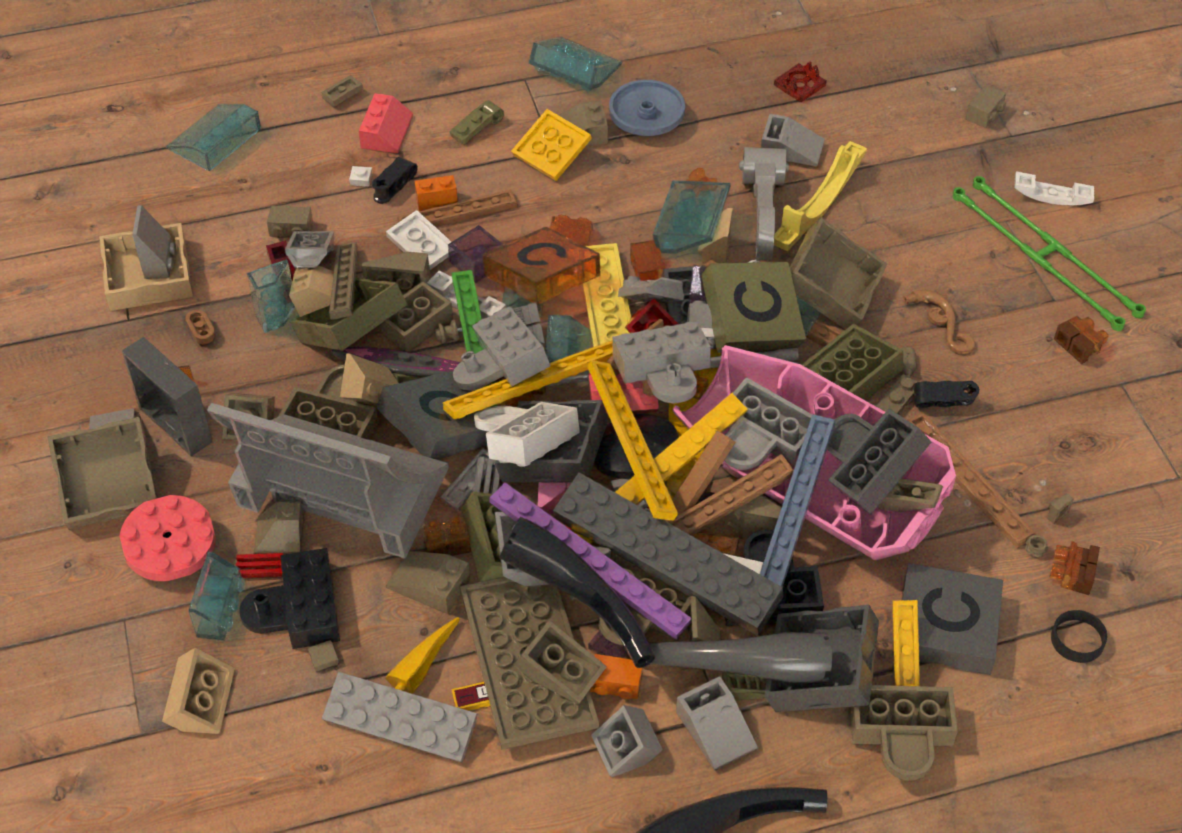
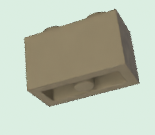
(986, 106)
(286, 219)

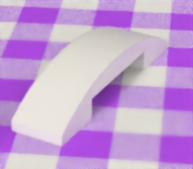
(1053, 194)
(443, 285)

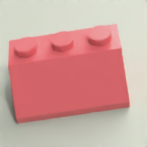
(384, 124)
(634, 395)

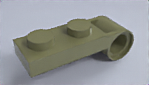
(476, 121)

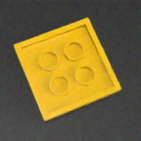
(551, 144)

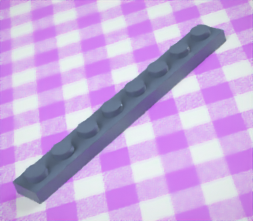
(797, 499)

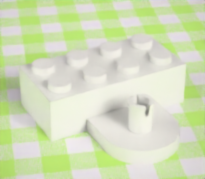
(526, 434)

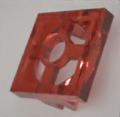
(787, 82)

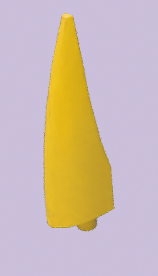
(415, 665)

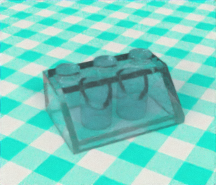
(270, 295)
(565, 337)
(216, 598)

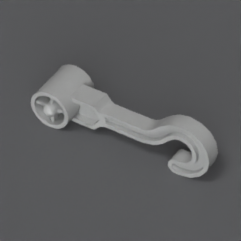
(764, 170)

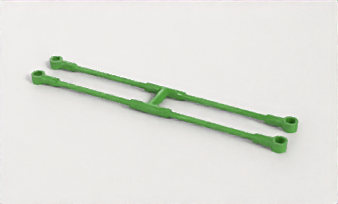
(1117, 322)

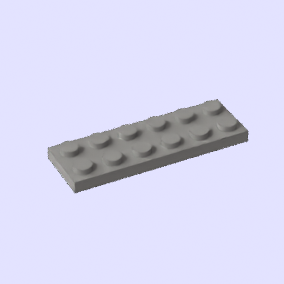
(400, 717)

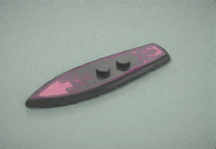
(401, 361)

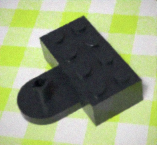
(801, 584)
(300, 605)

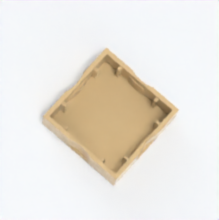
(124, 276)

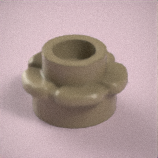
(1036, 541)

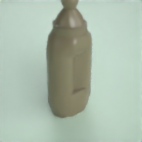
(909, 361)

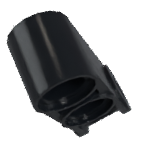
(393, 179)
(945, 393)

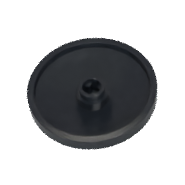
(611, 456)

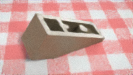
(911, 496)

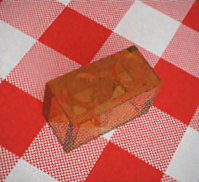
(646, 260)

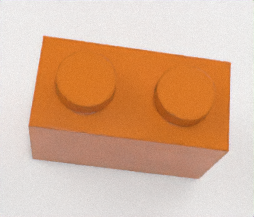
(435, 192)
(618, 678)

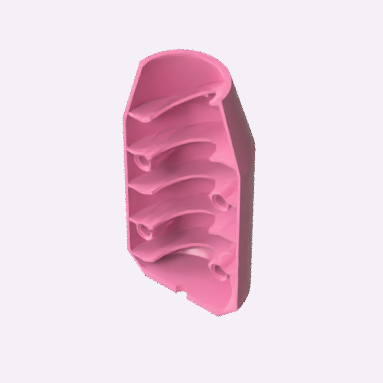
(874, 534)

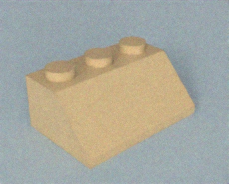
(311, 289)
(364, 380)
(198, 693)

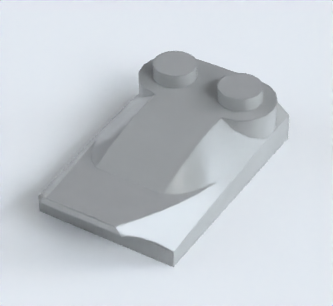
(309, 247)
(662, 290)

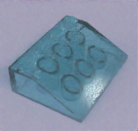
(573, 62)
(217, 134)
(689, 215)

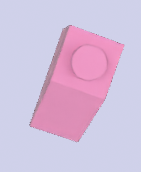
(550, 494)

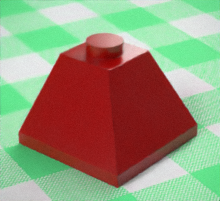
(647, 316)

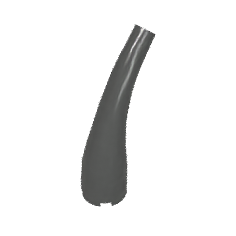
(774, 656)

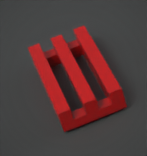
(260, 562)

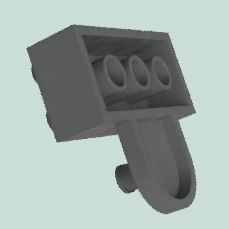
(873, 455)

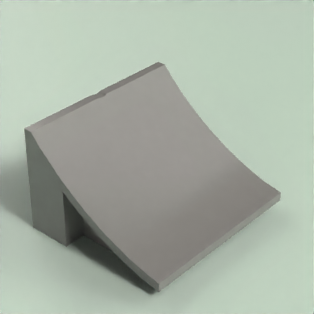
(332, 475)

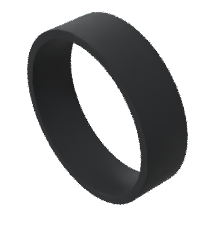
(1087, 618)

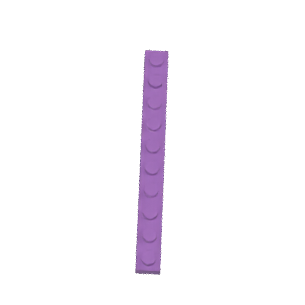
(622, 582)

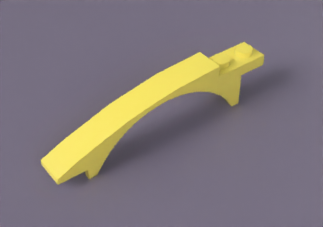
(799, 221)

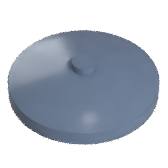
(647, 107)

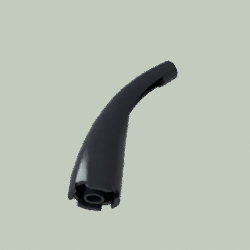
(554, 562)
(729, 809)

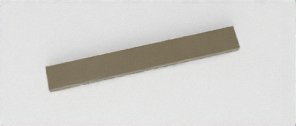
(344, 281)

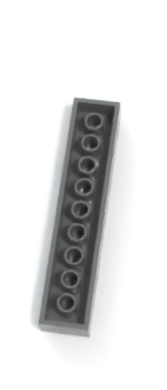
(669, 554)

